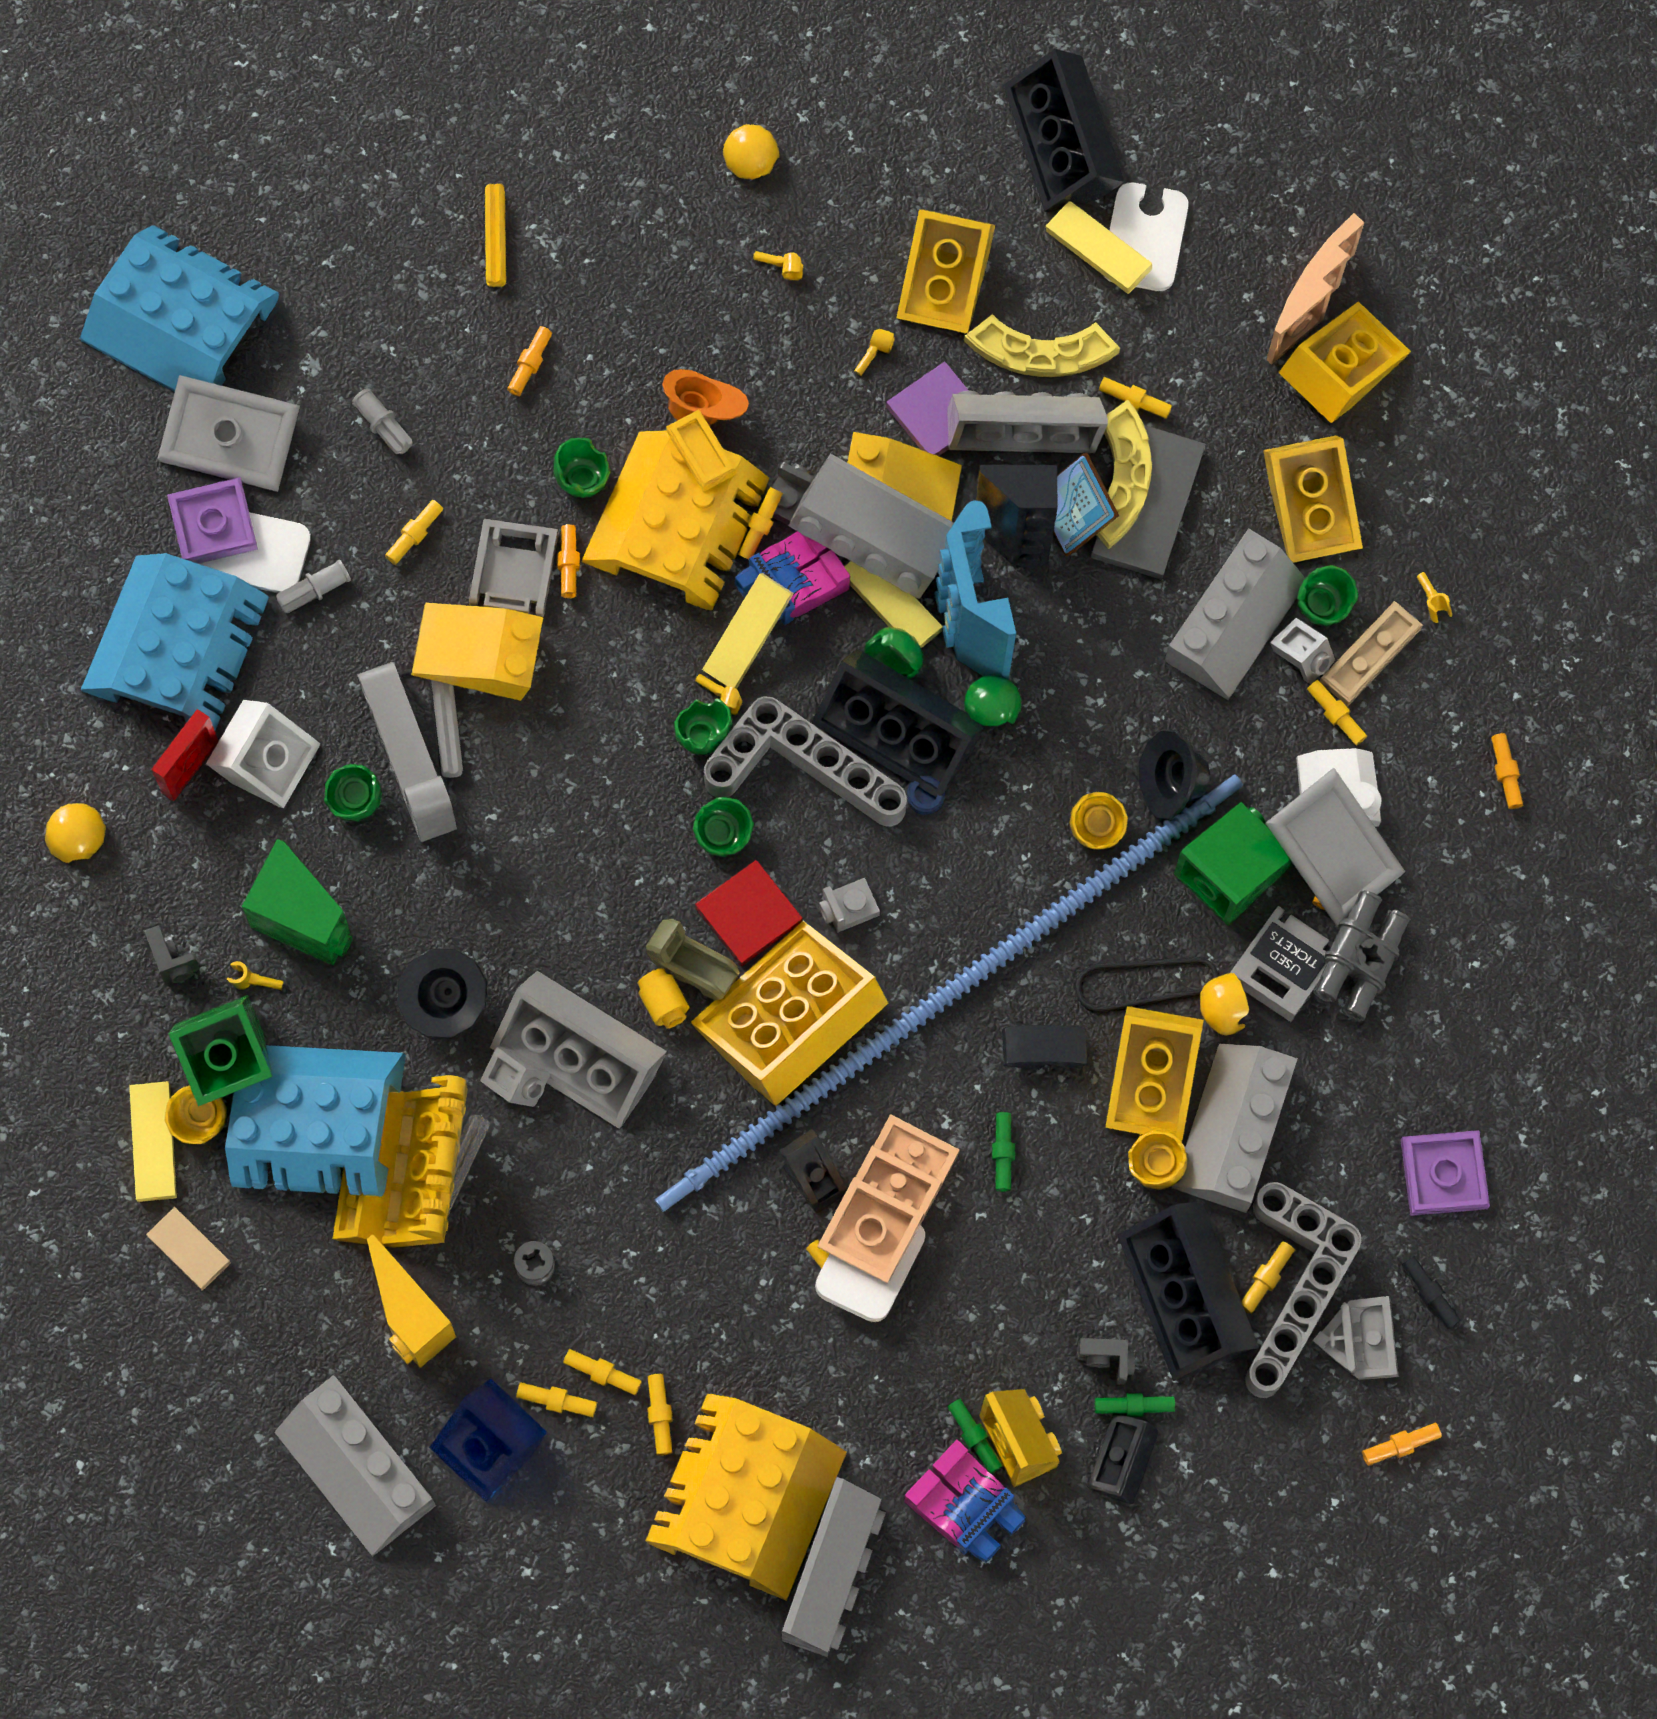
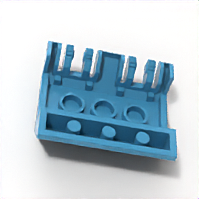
(173, 310)
(982, 631)
(175, 636)
(312, 1119)

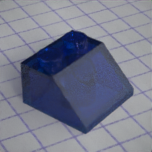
(488, 1439)

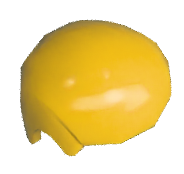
(750, 151)
(1098, 820)
(75, 832)
(1224, 1004)
(192, 1122)
(1157, 1159)

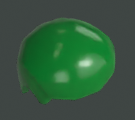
(580, 468)
(1327, 595)
(896, 650)
(993, 701)
(703, 726)
(353, 792)
(723, 826)

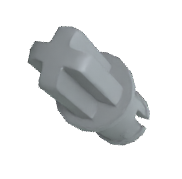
(382, 421)
(313, 587)

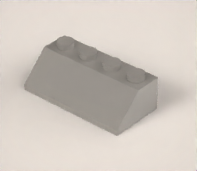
(1025, 422)
(872, 525)
(1236, 615)
(580, 1046)
(1235, 1124)
(354, 1466)
(832, 1567)

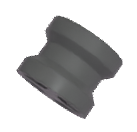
(533, 1271)

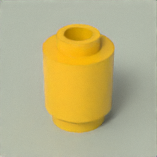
(663, 998)

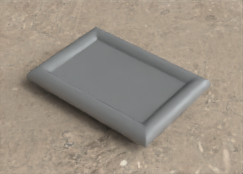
(228, 433)
(1334, 845)

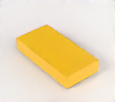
(701, 450)

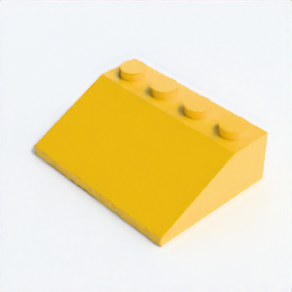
(791, 1012)

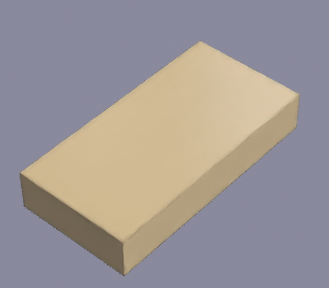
(188, 1248)

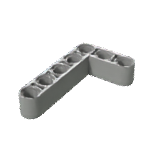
(407, 752)
(805, 757)
(1307, 1289)

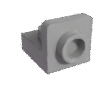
(1304, 649)
(848, 905)
(514, 1078)

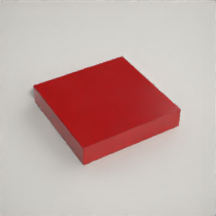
(185, 755)
(748, 913)

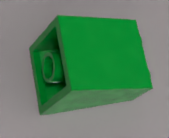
(1232, 862)
(296, 908)
(222, 1050)

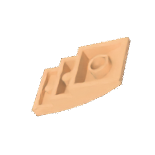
(1312, 292)
(888, 1199)

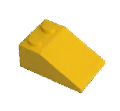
(945, 270)
(1343, 361)
(908, 470)
(1313, 498)
(478, 648)
(1154, 1072)
(413, 1318)
(1018, 1434)

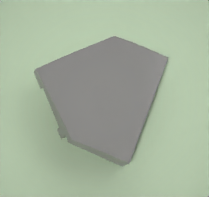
(1362, 1338)

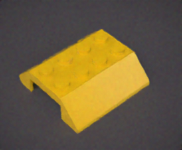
(666, 523)
(421, 1158)
(749, 1494)

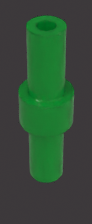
(1003, 1151)
(1134, 1405)
(975, 1436)

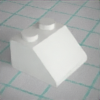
(263, 752)

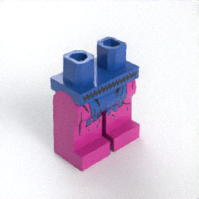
(801, 567)
(971, 1515)

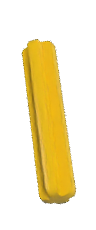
(495, 235)

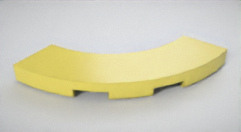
(1041, 357)
(1131, 470)

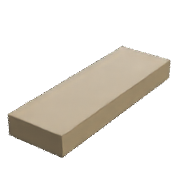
(1371, 653)

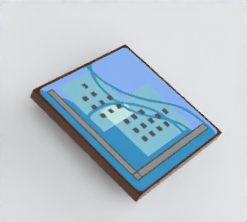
(1082, 505)

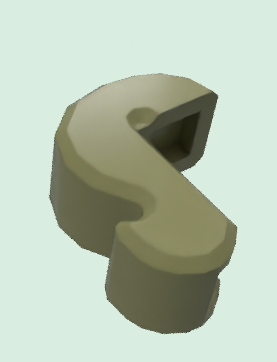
(691, 960)

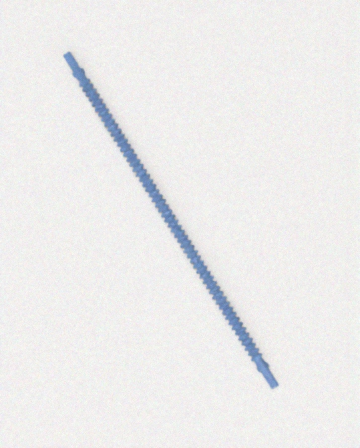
(696, 1178)

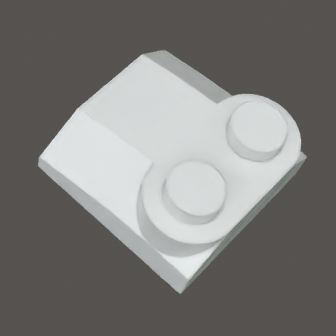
(1354, 768)

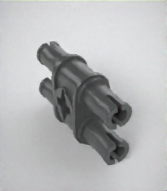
(1361, 955)

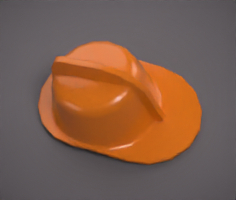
(694, 391)

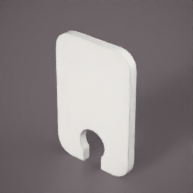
(1153, 237)
(279, 555)
(860, 1291)

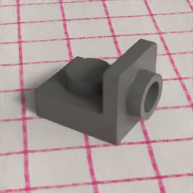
(793, 483)
(163, 952)
(1101, 1351)

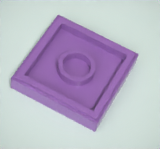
(923, 408)
(212, 521)
(1445, 1173)

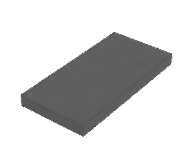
(1153, 534)

